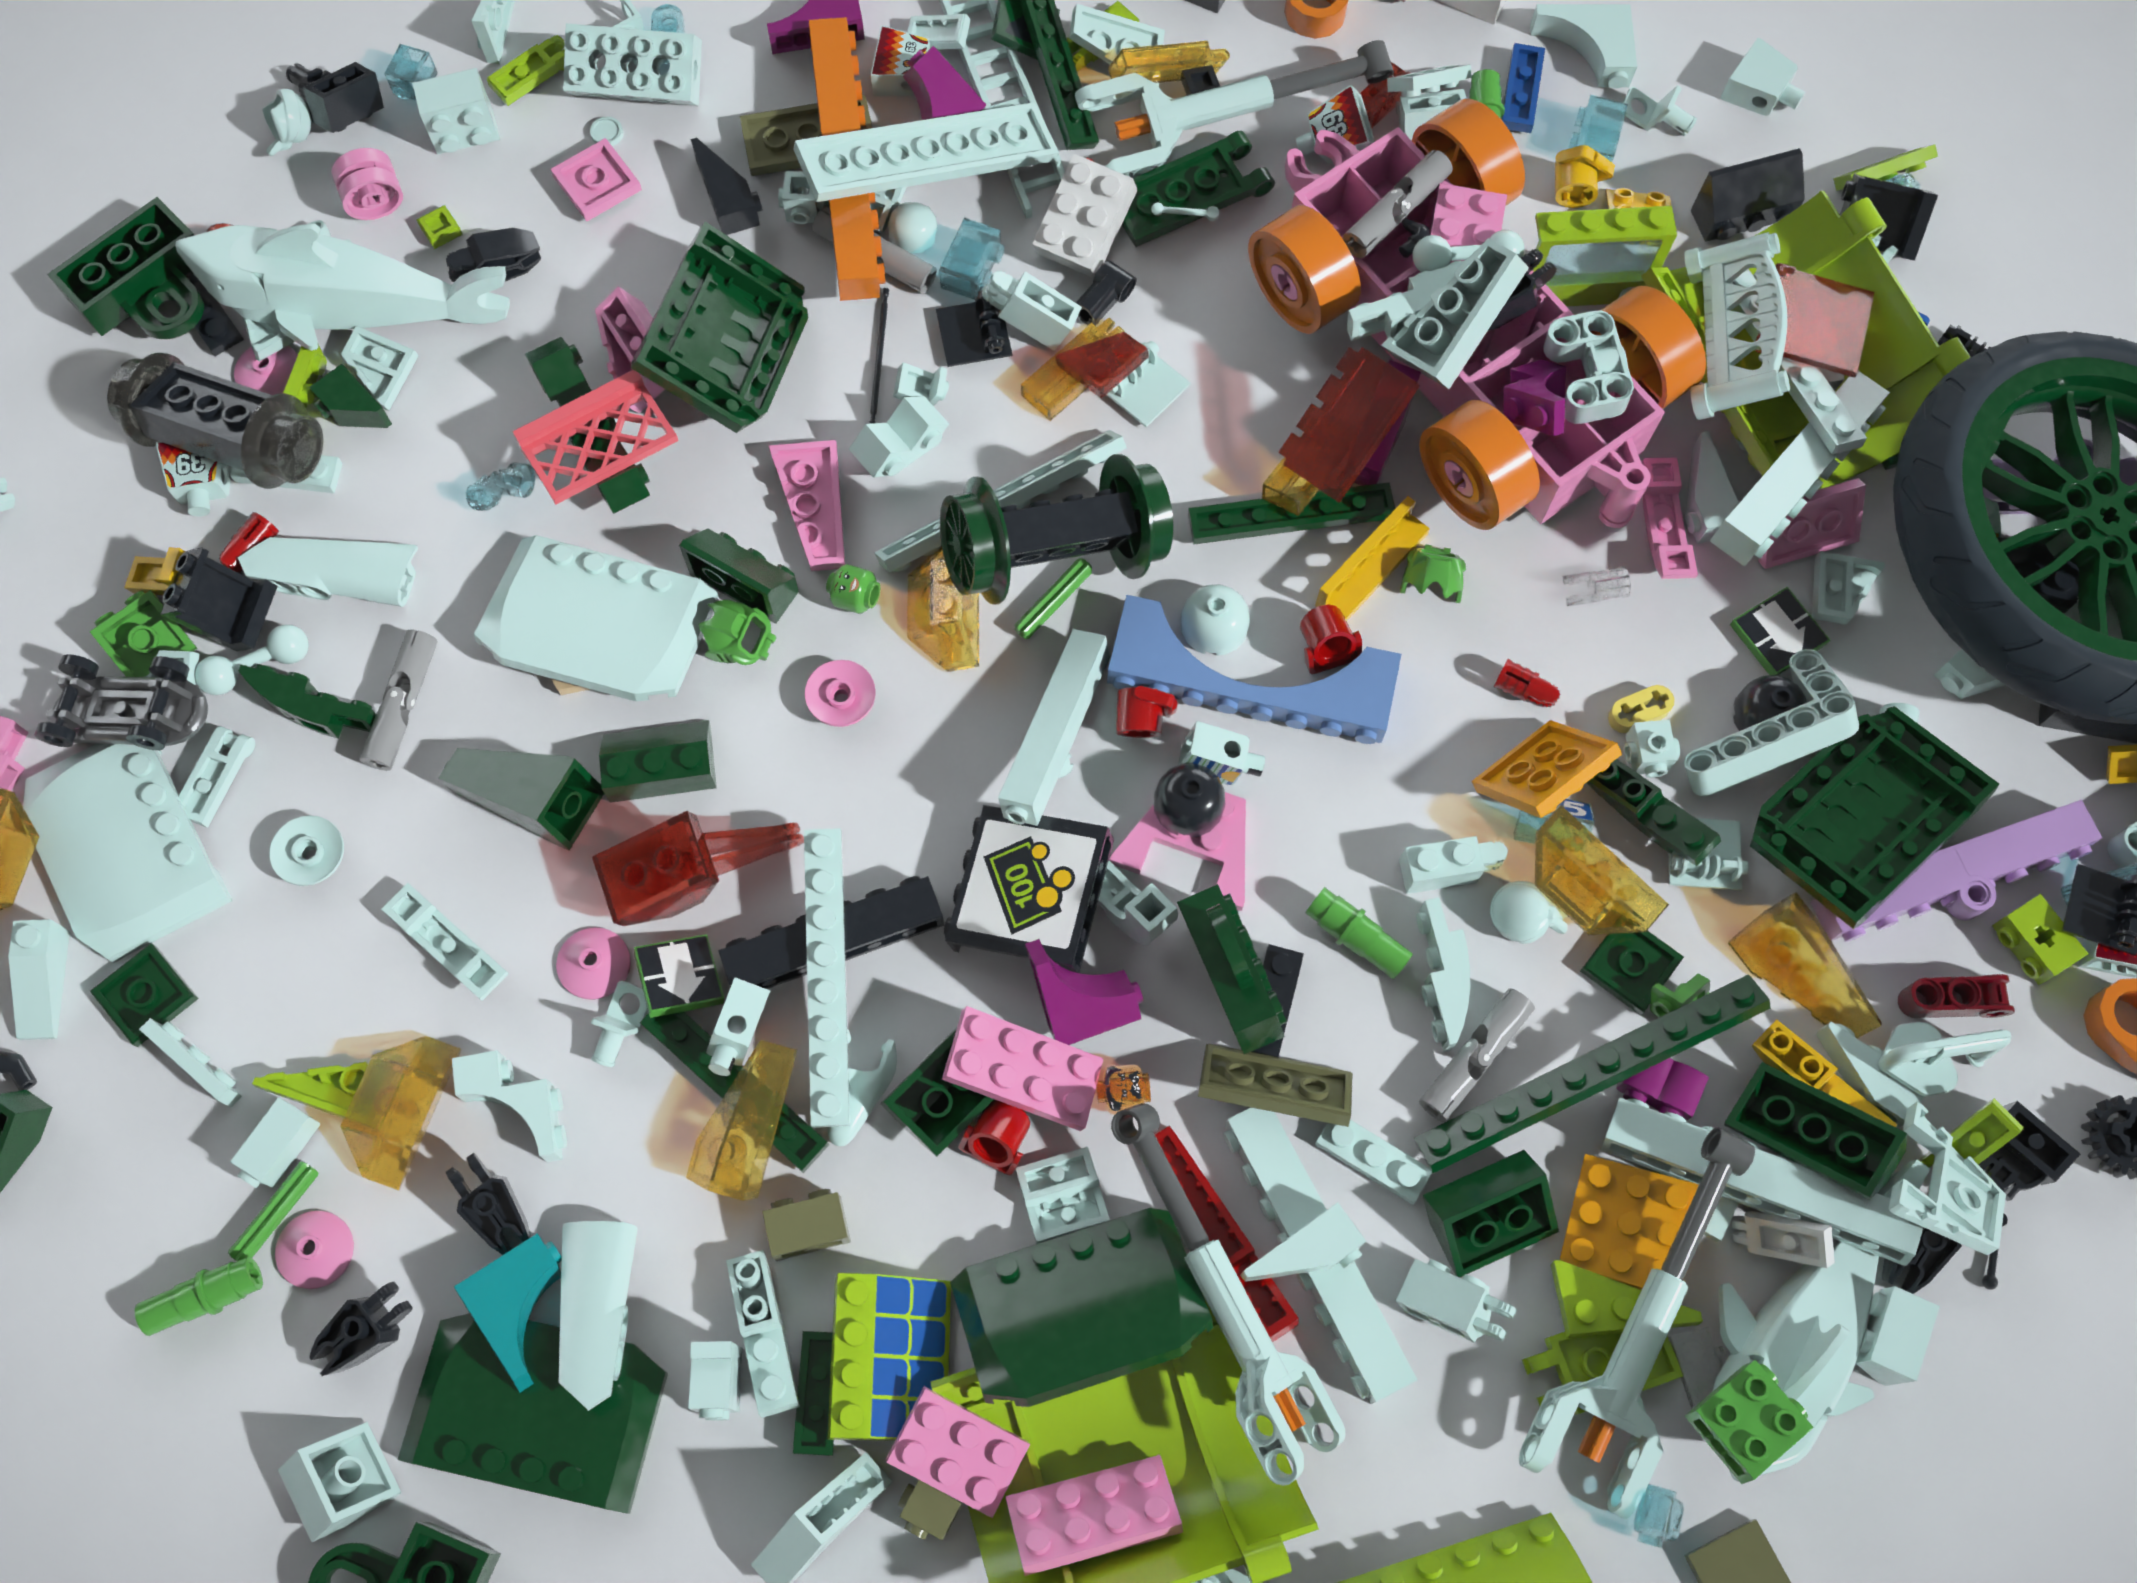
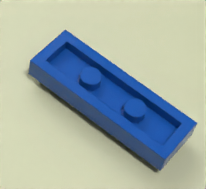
(1523, 87)

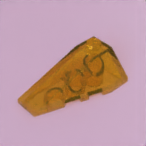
(1800, 960)
(740, 1134)

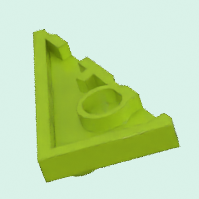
(320, 1088)
(1600, 1305)

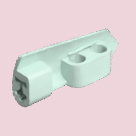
(334, 567)
(593, 1306)

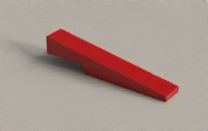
(1220, 1225)

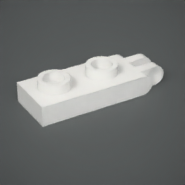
(1785, 1238)

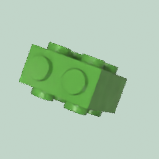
(1750, 1421)

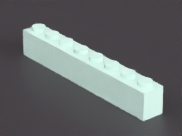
(1793, 477)
(1769, 1185)
(1341, 1293)

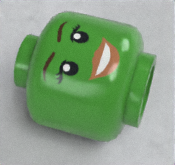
(853, 589)

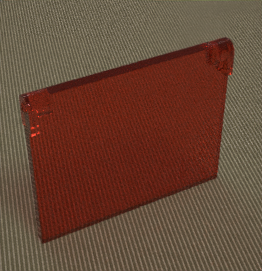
(1824, 321)

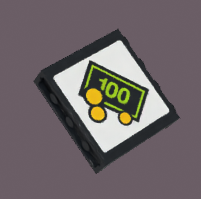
(1030, 887)

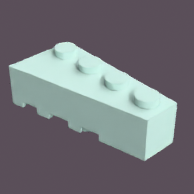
(1459, 314)

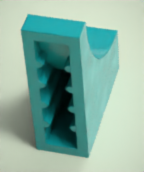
(504, 1297)

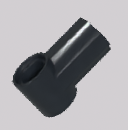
(1108, 287)

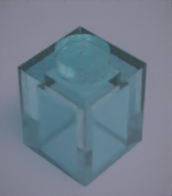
(407, 67)

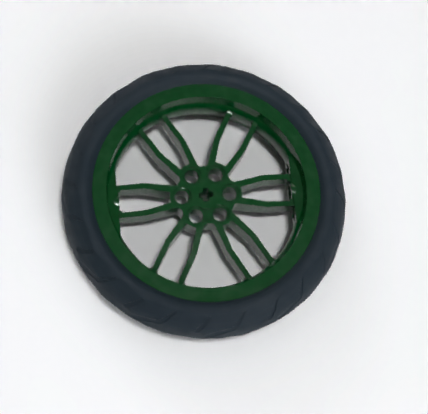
(2085, 504)

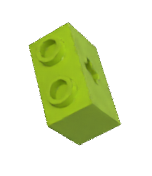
(2040, 922)

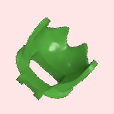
(1434, 565)
(727, 628)

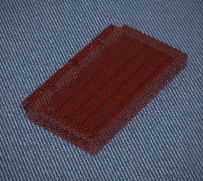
(1349, 423)

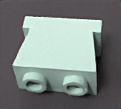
(715, 1379)

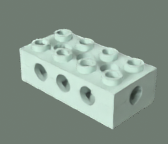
(620, 45)

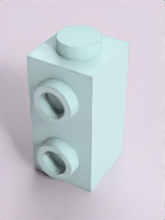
(274, 1144)

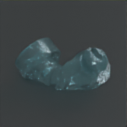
(487, 491)

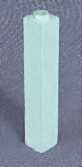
(1054, 728)

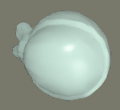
(287, 119)
(1525, 912)

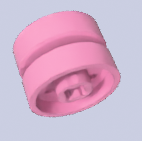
(367, 184)

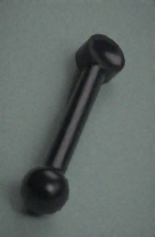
(1990, 1281)

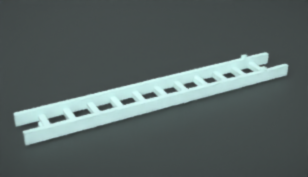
(981, 86)

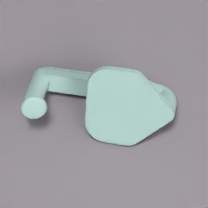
(1923, 1061)

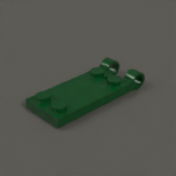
(1193, 184)

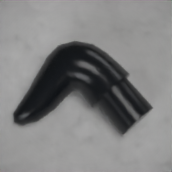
(1418, 232)

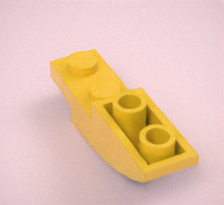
(1793, 1056)

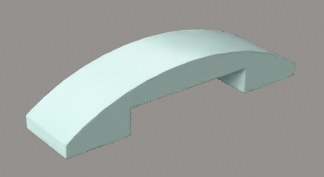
(445, 941)

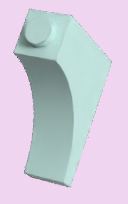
(1596, 32)
(821, 1521)

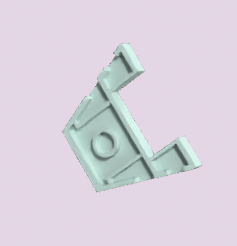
(1961, 1196)

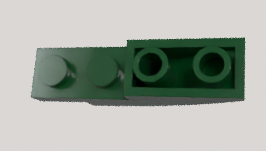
(304, 705)
(1654, 814)

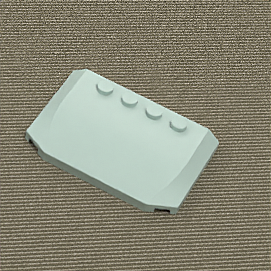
(595, 619)
(120, 848)

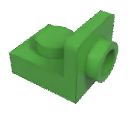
(1665, 1001)

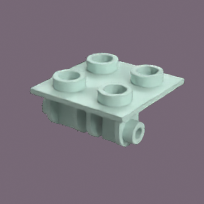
(1149, 388)
(1721, 867)

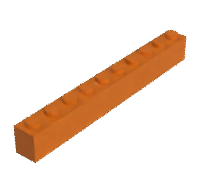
(839, 112)

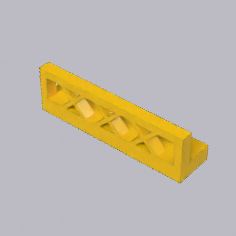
(1374, 560)

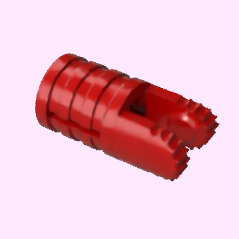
(252, 532)
(1526, 685)

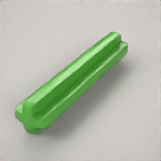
(1053, 598)
(273, 1212)

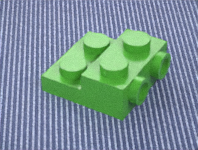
(139, 633)

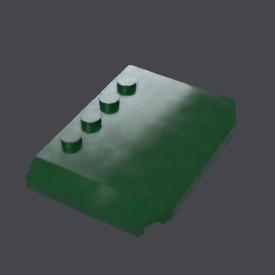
(723, 331)
(1869, 813)
(1080, 1309)
(535, 1440)

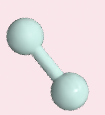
(1435, 252)
(219, 675)

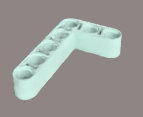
(1820, 722)

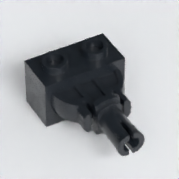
(338, 96)
(2030, 1157)

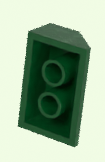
(739, 572)
(657, 761)
(932, 1107)
(1492, 1212)

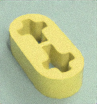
(1638, 702)

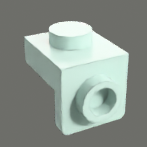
(918, 382)

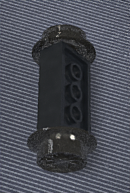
(216, 419)

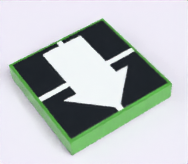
(1779, 630)
(678, 975)

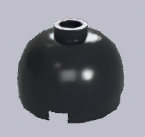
(1765, 699)
(1189, 800)

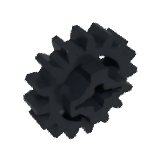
(2114, 1141)

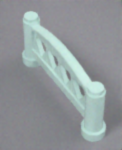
(1717, 268)

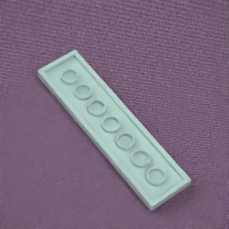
(924, 151)

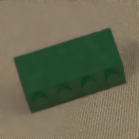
(1818, 1131)

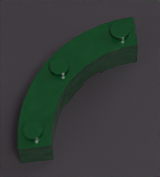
(562, 380)

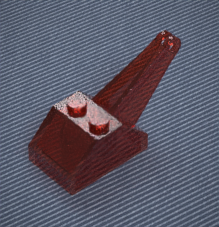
(673, 868)

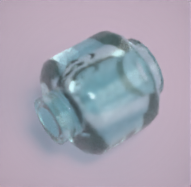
(1656, 1516)

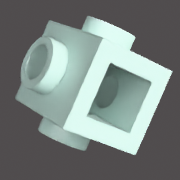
(798, 199)
(1651, 748)

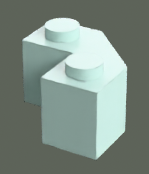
(905, 437)

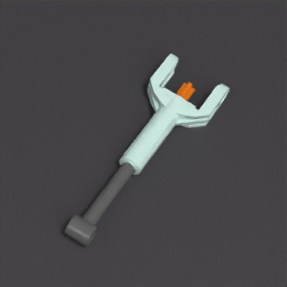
(1168, 117)
(1268, 1377)
(1616, 1394)

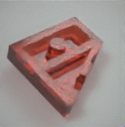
(1103, 362)

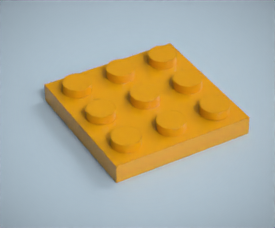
(1546, 768)
(1624, 1220)

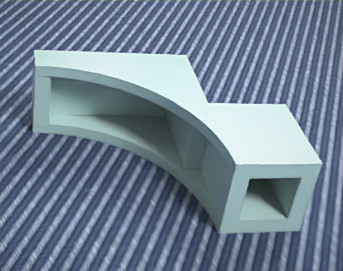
(488, 1078)

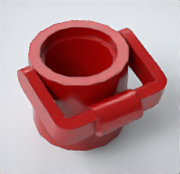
(1328, 639)
(1142, 711)
(997, 1136)

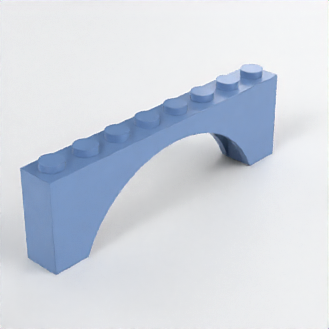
(1347, 703)

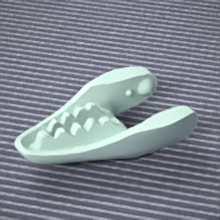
(865, 1092)

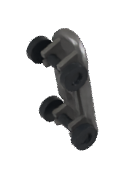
(124, 709)

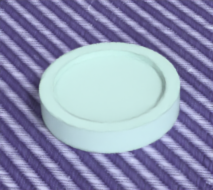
(606, 128)

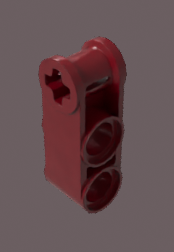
(1981, 997)

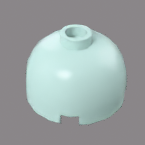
(1215, 619)

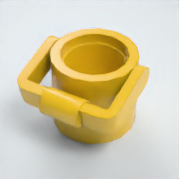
(1578, 175)

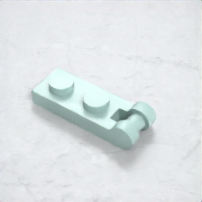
(214, 774)

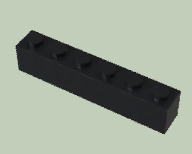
(868, 926)

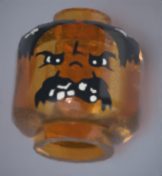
(1123, 1087)

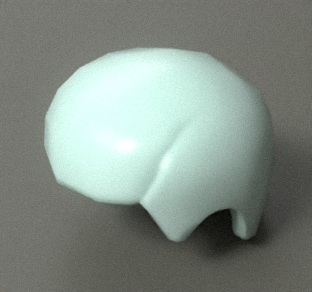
(912, 227)

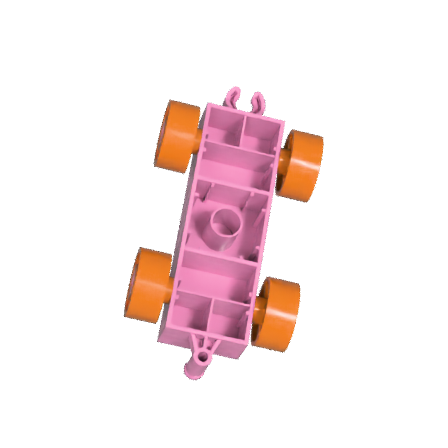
(1475, 453)

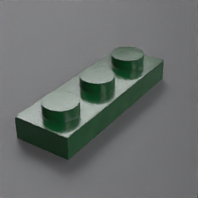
(814, 1396)

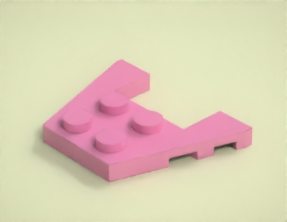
(1221, 846)

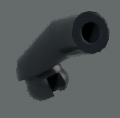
(18, 1069)

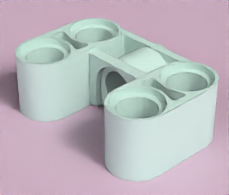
(1602, 361)

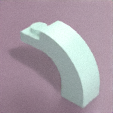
(1135, 912)

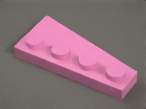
(813, 494)

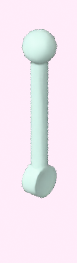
(1211, 213)

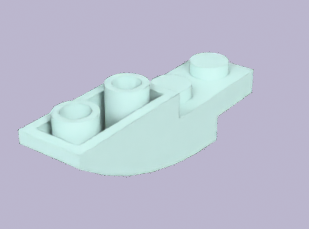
(1394, 310)
(1449, 986)
(763, 1333)

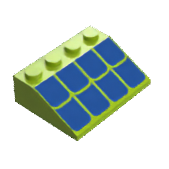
(885, 1349)

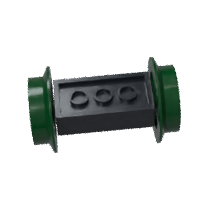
(1125, 517)

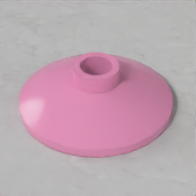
(269, 379)
(835, 679)
(597, 979)
(331, 1254)

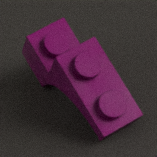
(1537, 397)

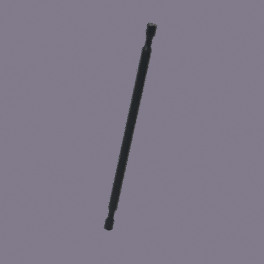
(879, 355)

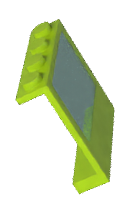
(1603, 250)

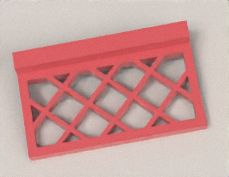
(583, 417)

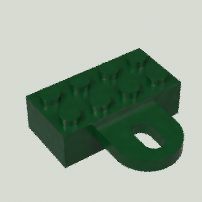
(132, 274)
(1234, 968)
(427, 1557)

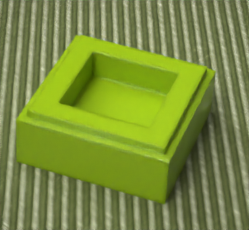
(439, 227)

